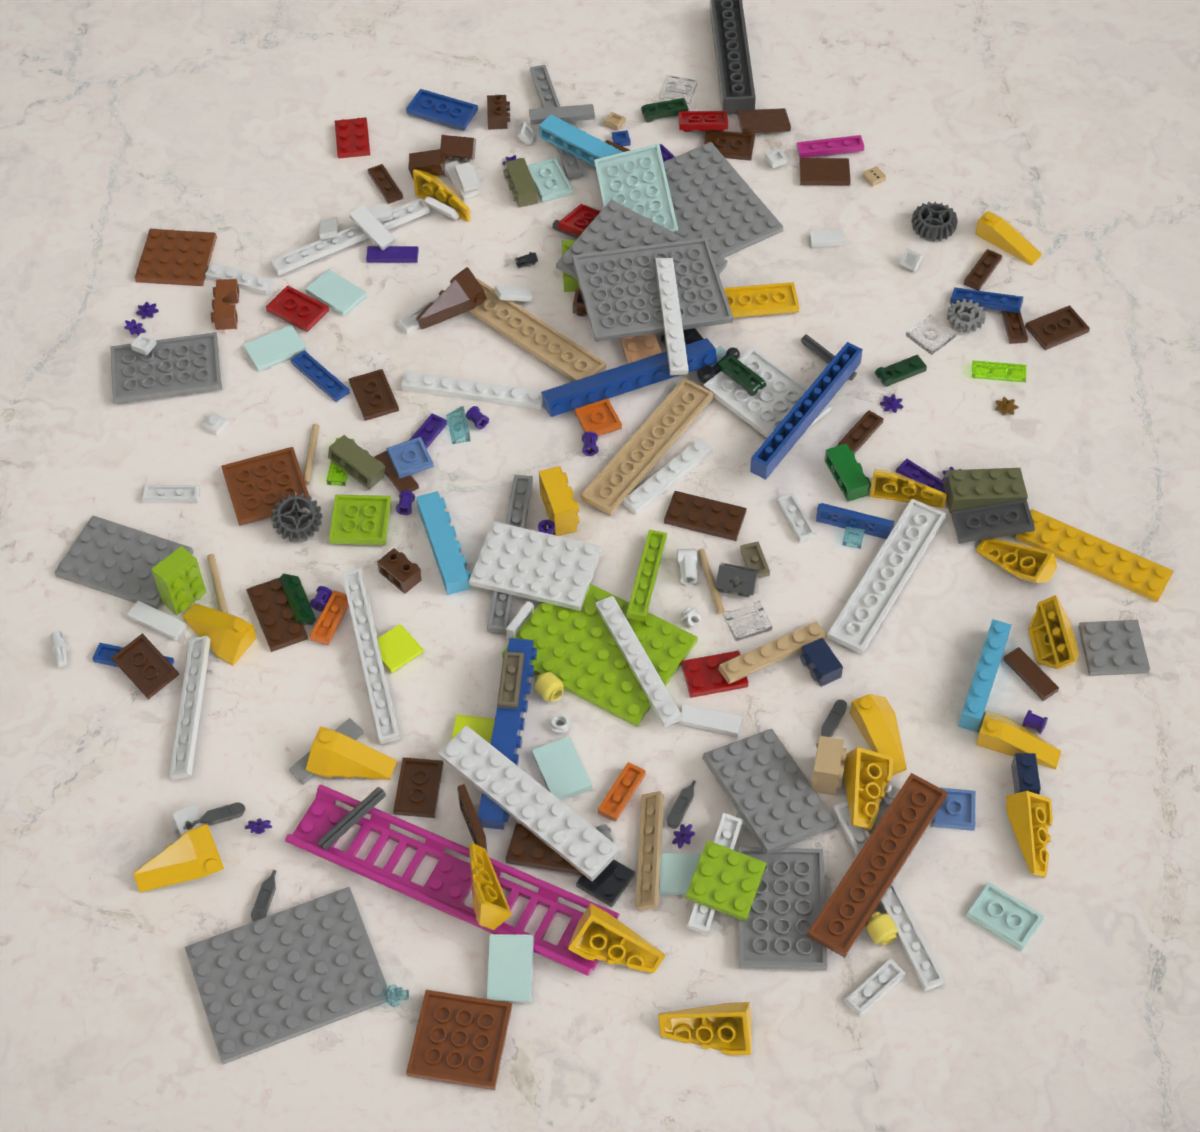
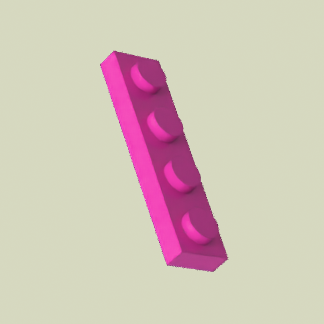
(830, 146)

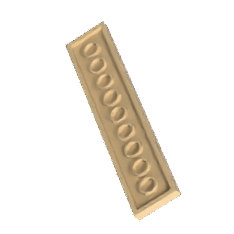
(537, 337)
(647, 446)

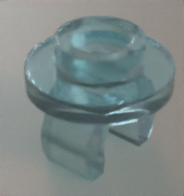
(395, 994)

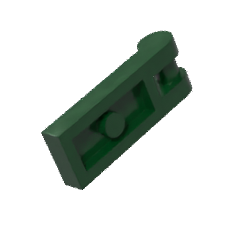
(663, 109)
(901, 370)
(742, 375)

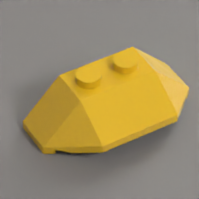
(1052, 635)

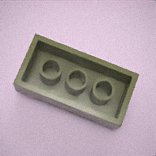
(983, 487)

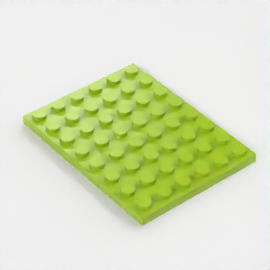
(590, 663)

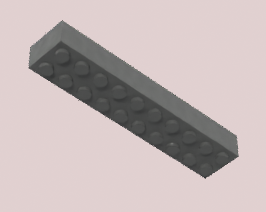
(732, 56)

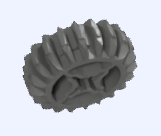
(939, 221)
(304, 517)

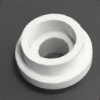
(559, 719)

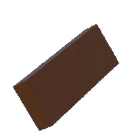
(385, 183)
(983, 269)
(1014, 327)
(862, 431)
(403, 484)
(1031, 673)

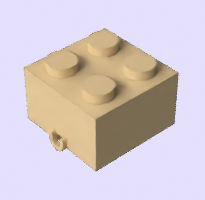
(828, 765)

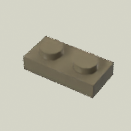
(755, 558)

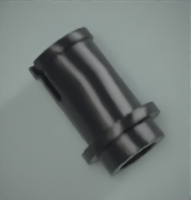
(525, 260)

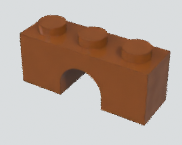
(225, 312)

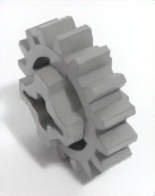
(966, 315)

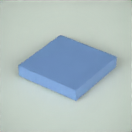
(410, 457)
(957, 810)

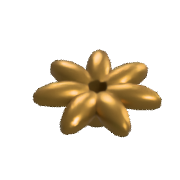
(1006, 405)

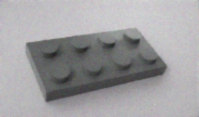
(992, 521)

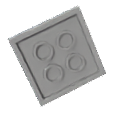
(1113, 647)

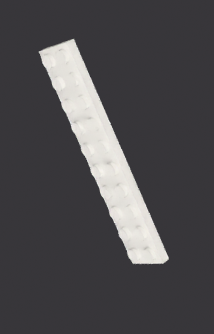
(886, 576)
(529, 803)

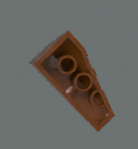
(461, 296)

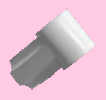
(687, 563)

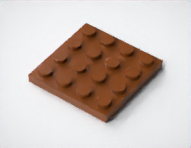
(175, 257)
(261, 481)
(459, 1039)

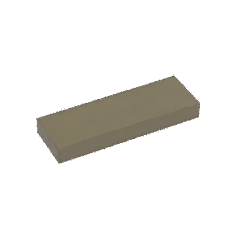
(510, 680)

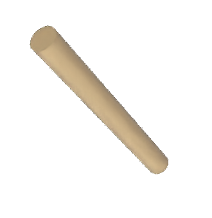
(311, 453)
(710, 580)
(217, 583)

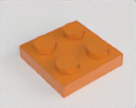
(598, 417)

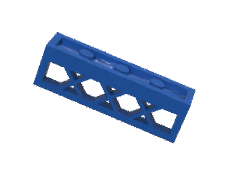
(845, 518)

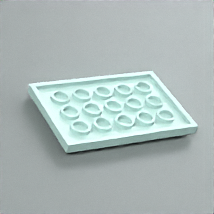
(639, 183)

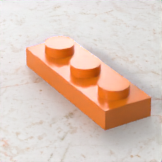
(330, 618)
(621, 792)

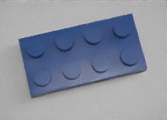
(442, 109)

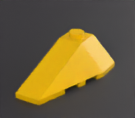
(1007, 237)
(228, 633)
(879, 727)
(1009, 737)
(609, 940)

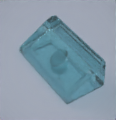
(458, 426)

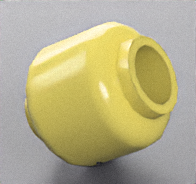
(549, 687)
(882, 928)

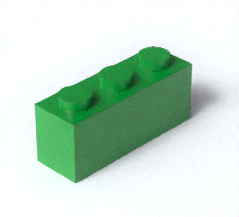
(847, 472)

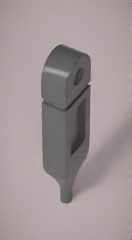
(834, 718)
(681, 806)
(222, 814)
(264, 898)

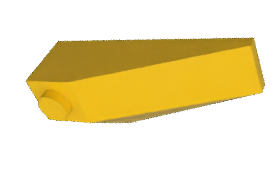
(434, 187)
(900, 488)
(1020, 560)
(344, 757)
(866, 781)
(1030, 819)
(184, 860)
(488, 897)
(717, 1026)

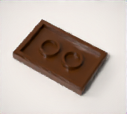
(764, 120)
(732, 144)
(824, 171)
(1057, 327)
(373, 394)
(145, 666)
(418, 787)
(471, 817)

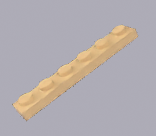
(770, 652)
(649, 851)

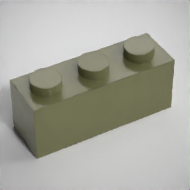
(520, 182)
(356, 462)

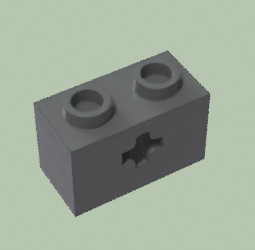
(728, 572)

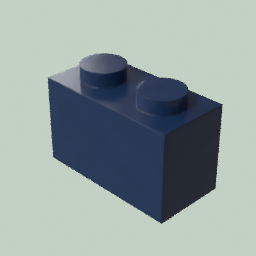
(821, 662)
(1025, 773)

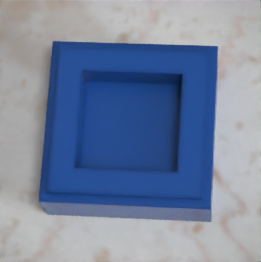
(621, 138)

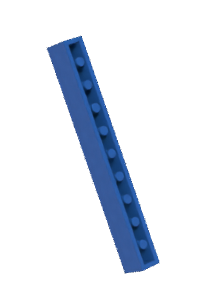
(623, 379)
(805, 411)
(507, 731)

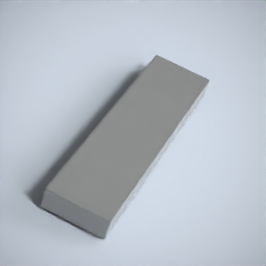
(565, 113)
(348, 728)

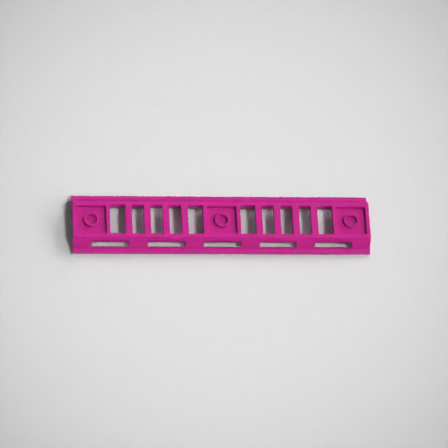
(450, 879)

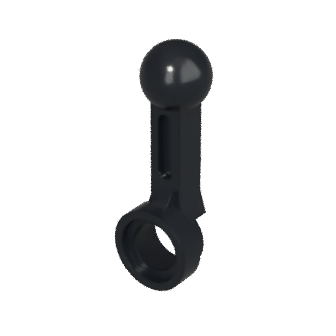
(714, 370)

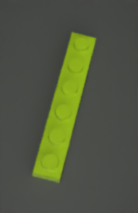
(646, 575)

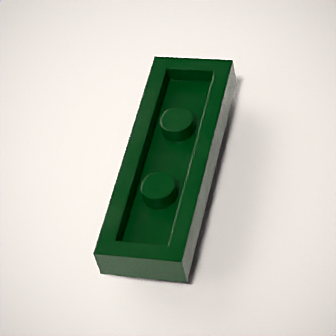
(297, 599)

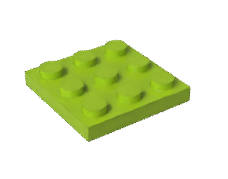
(360, 519)
(726, 880)

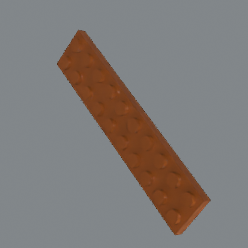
(877, 865)

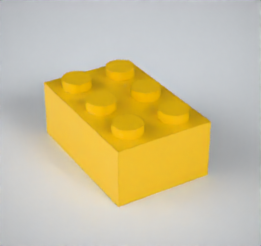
(559, 500)

